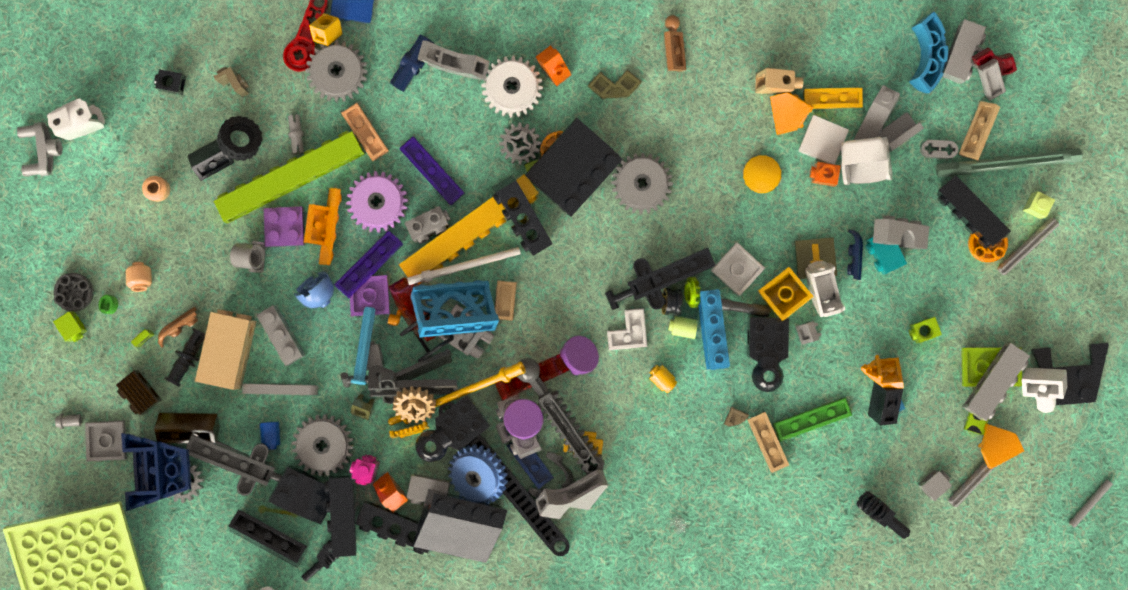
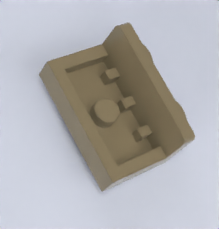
(228, 75)

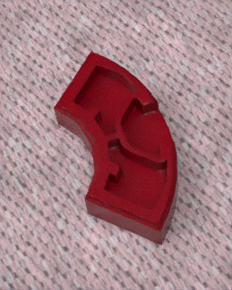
(1006, 61)

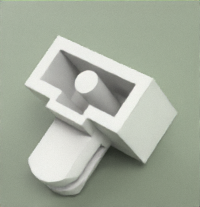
(1044, 386)

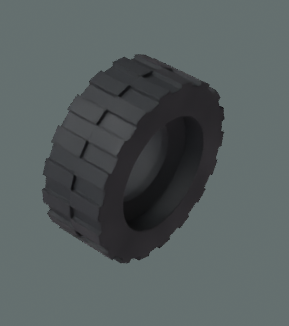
(242, 124)

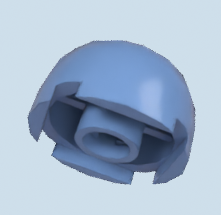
(316, 292)

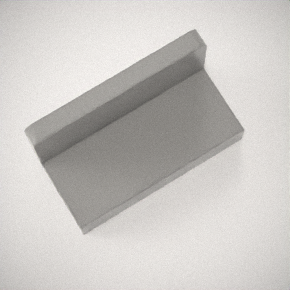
(900, 131)

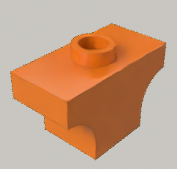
(553, 65)
(389, 492)

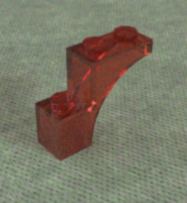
(548, 369)

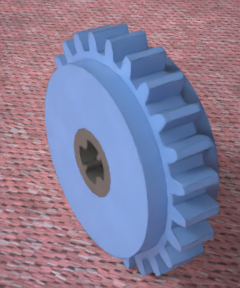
(477, 474)

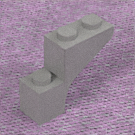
(580, 495)

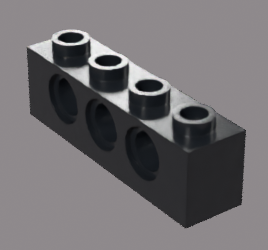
(503, 192)
(365, 522)

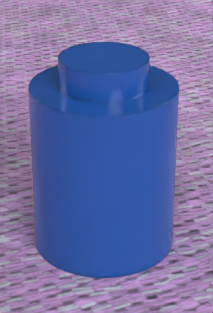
(270, 434)

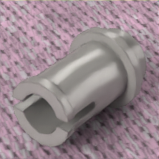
(68, 420)

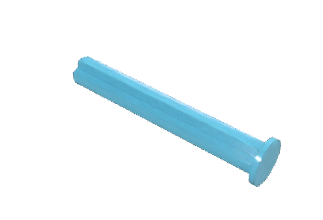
(364, 346)

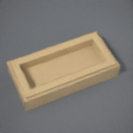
(505, 300)

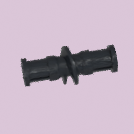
(186, 357)

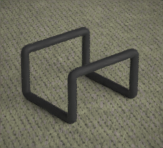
(429, 353)

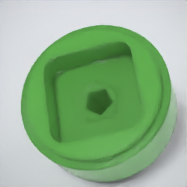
(108, 304)

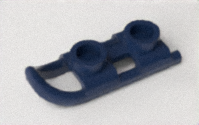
(856, 251)

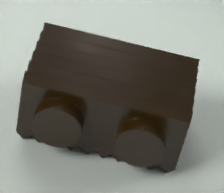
(138, 393)

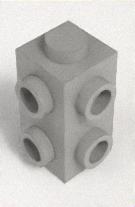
(428, 224)

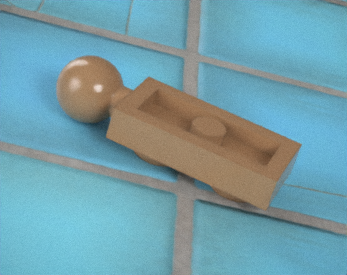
(674, 45)

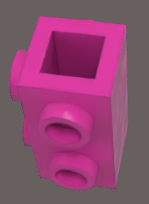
(364, 469)

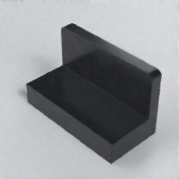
(208, 160)
(885, 404)

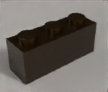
(180, 427)

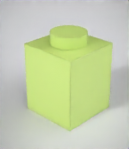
(1039, 205)

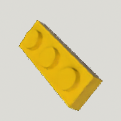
(834, 98)

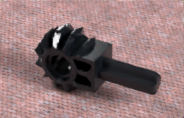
(881, 513)

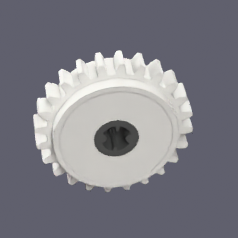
(512, 100)

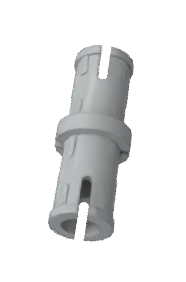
(296, 134)

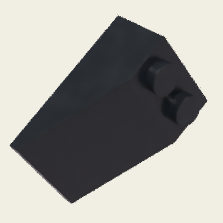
(300, 494)

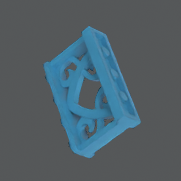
(458, 291)
(713, 330)

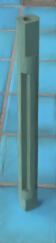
(969, 167)

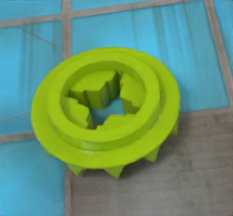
(692, 292)

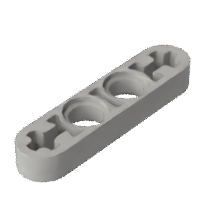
(282, 389)

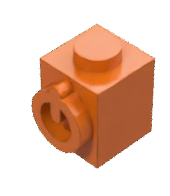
(825, 174)

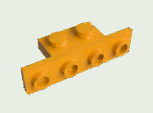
(322, 224)

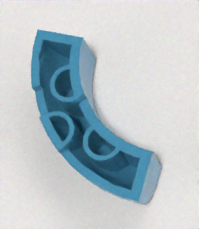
(933, 53)

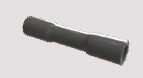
(753, 309)

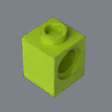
(70, 326)
(932, 327)

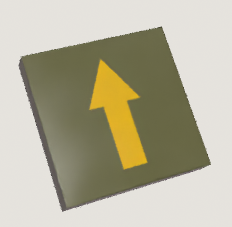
(814, 250)

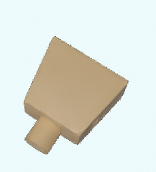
(777, 81)

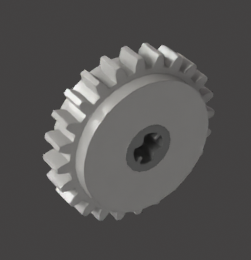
(336, 85)
(656, 182)
(314, 433)

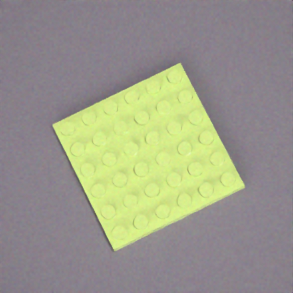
(76, 551)

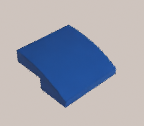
(352, 10)

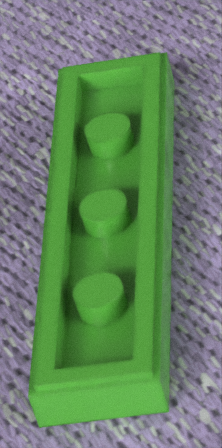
(812, 419)

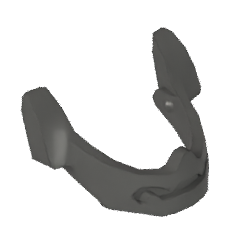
(557, 459)

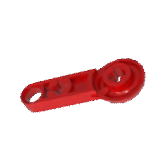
(303, 40)

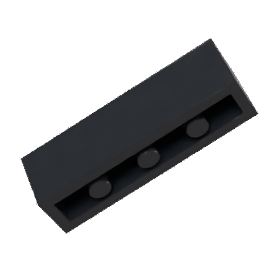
(973, 213)
(342, 516)
(267, 538)

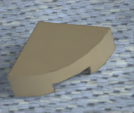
(735, 417)

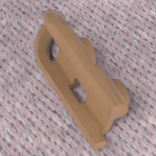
(174, 328)

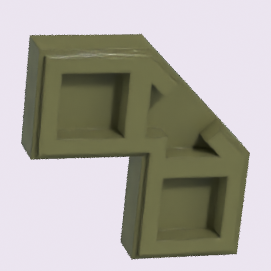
(621, 89)

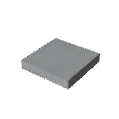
(104, 440)

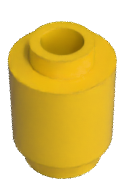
(662, 378)

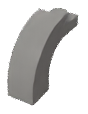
(453, 62)

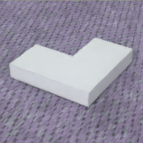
(633, 336)

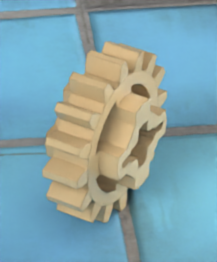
(414, 404)

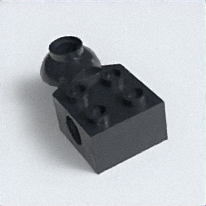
(767, 346)
(453, 429)

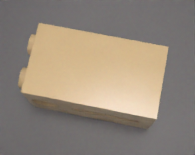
(226, 349)

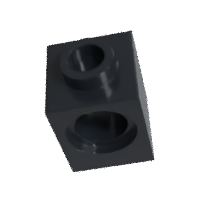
(178, 82)

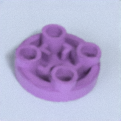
(580, 355)
(523, 419)

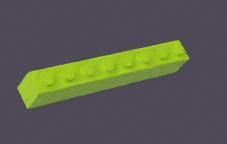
(288, 177)

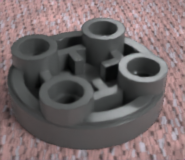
(73, 292)

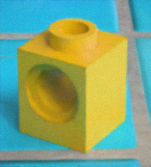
(326, 29)

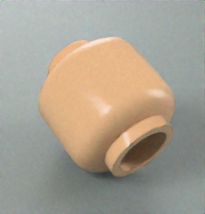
(156, 188)
(138, 277)

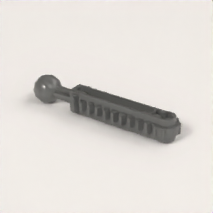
(562, 419)

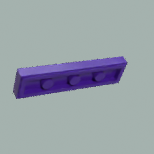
(432, 171)
(368, 264)

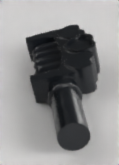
(325, 560)

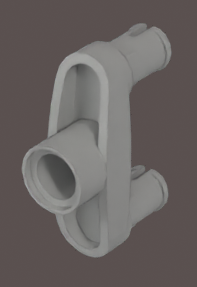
(45, 149)

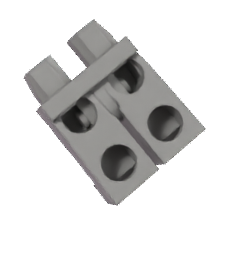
(467, 341)

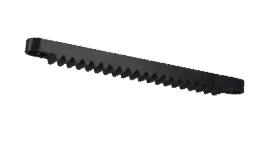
(524, 502)

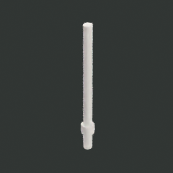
(428, 275)

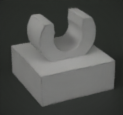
(807, 332)

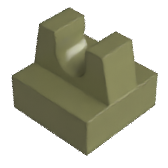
(361, 408)

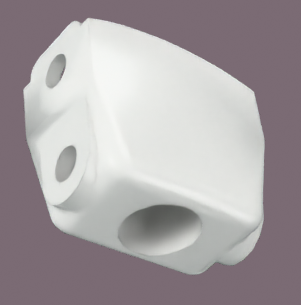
(71, 123)
(866, 160)
(824, 288)

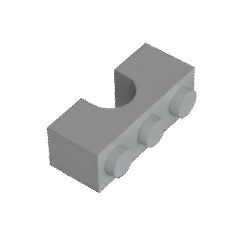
(901, 232)

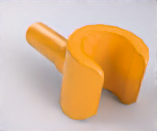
(394, 319)

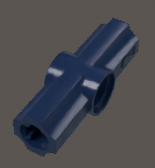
(409, 66)

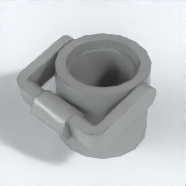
(249, 256)

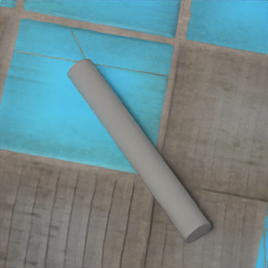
(1090, 503)

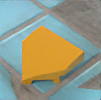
(789, 112)
(885, 372)
(999, 445)

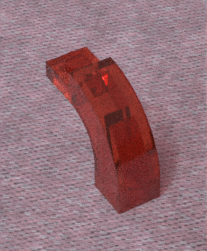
(401, 295)

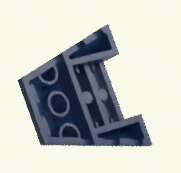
(158, 470)

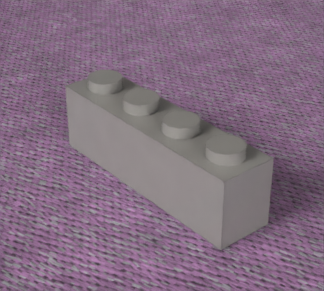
(996, 381)

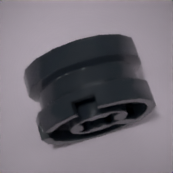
(673, 301)

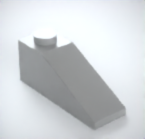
(878, 113)

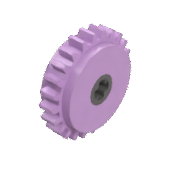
(366, 192)

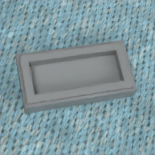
(991, 79)

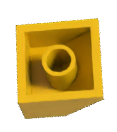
(785, 293)

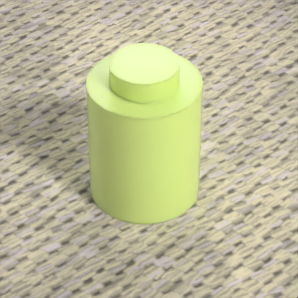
(683, 327)

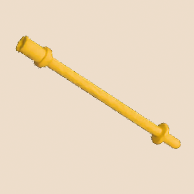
(505, 375)

